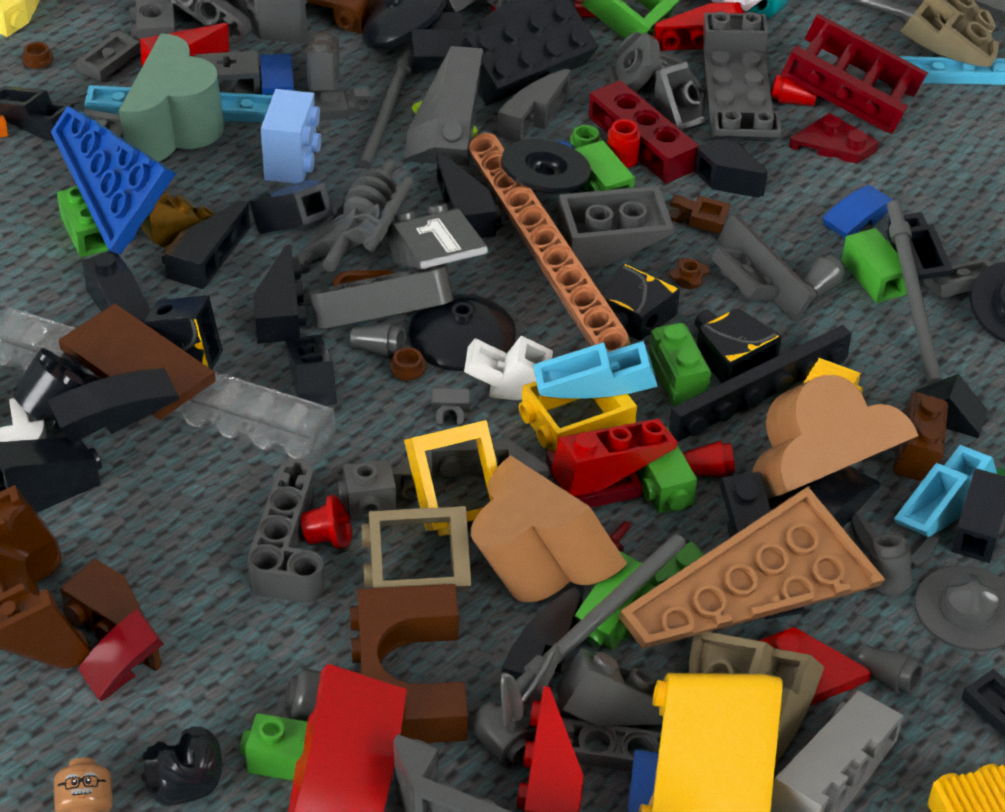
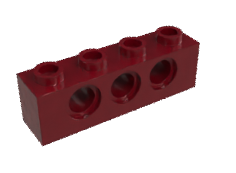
(662, 144)

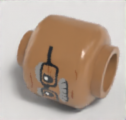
(83, 787)

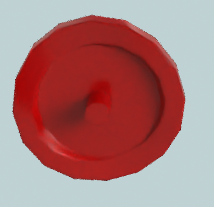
(328, 524)

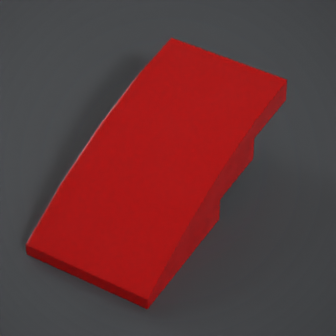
(348, 744)

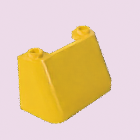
(716, 742)

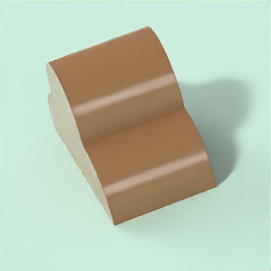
(825, 430)
(541, 535)

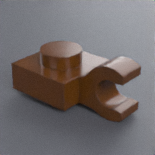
(703, 213)

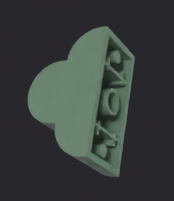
(172, 101)

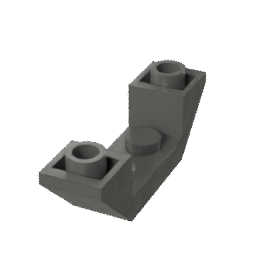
(461, 460)

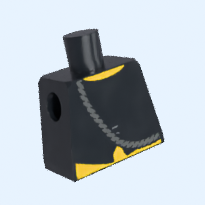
(640, 301)
(189, 325)
(734, 342)

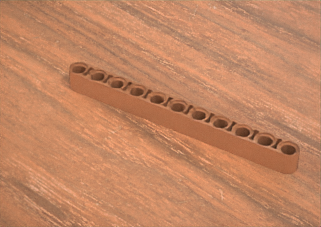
(549, 248)

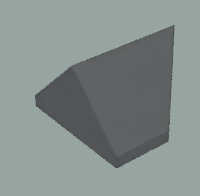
(679, 96)

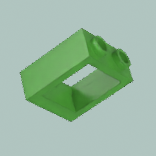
(626, 20)

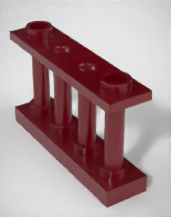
(846, 90)

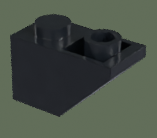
(730, 168)
(291, 206)
(981, 516)

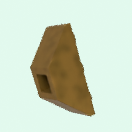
(171, 217)

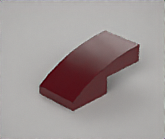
(122, 649)

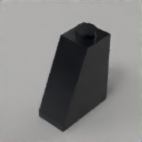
(48, 469)

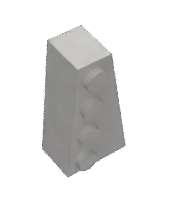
(838, 758)

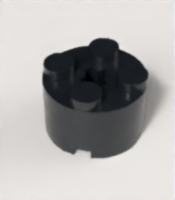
(47, 378)

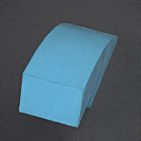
(596, 372)
(943, 492)

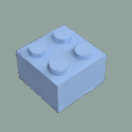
(290, 136)

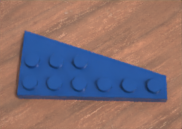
(112, 176)

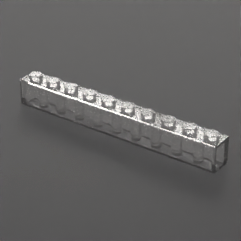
(226, 406)

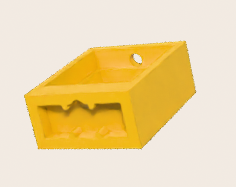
(533, 409)
(420, 470)

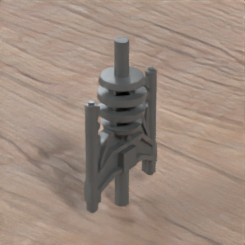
(366, 217)

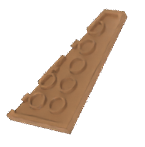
(769, 567)

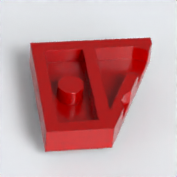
(839, 671)

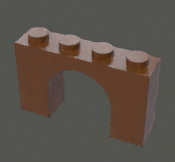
(405, 616)

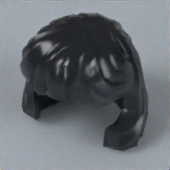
(183, 770)

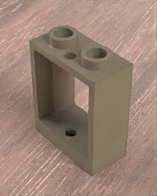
(458, 545)

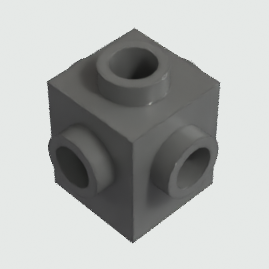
(367, 488)

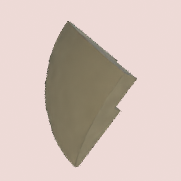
(954, 30)
(739, 655)

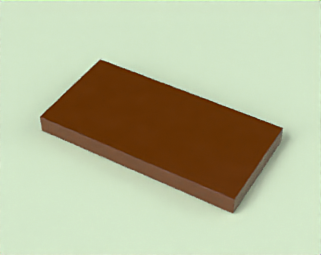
(121, 344)

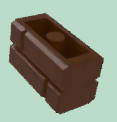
(920, 454)

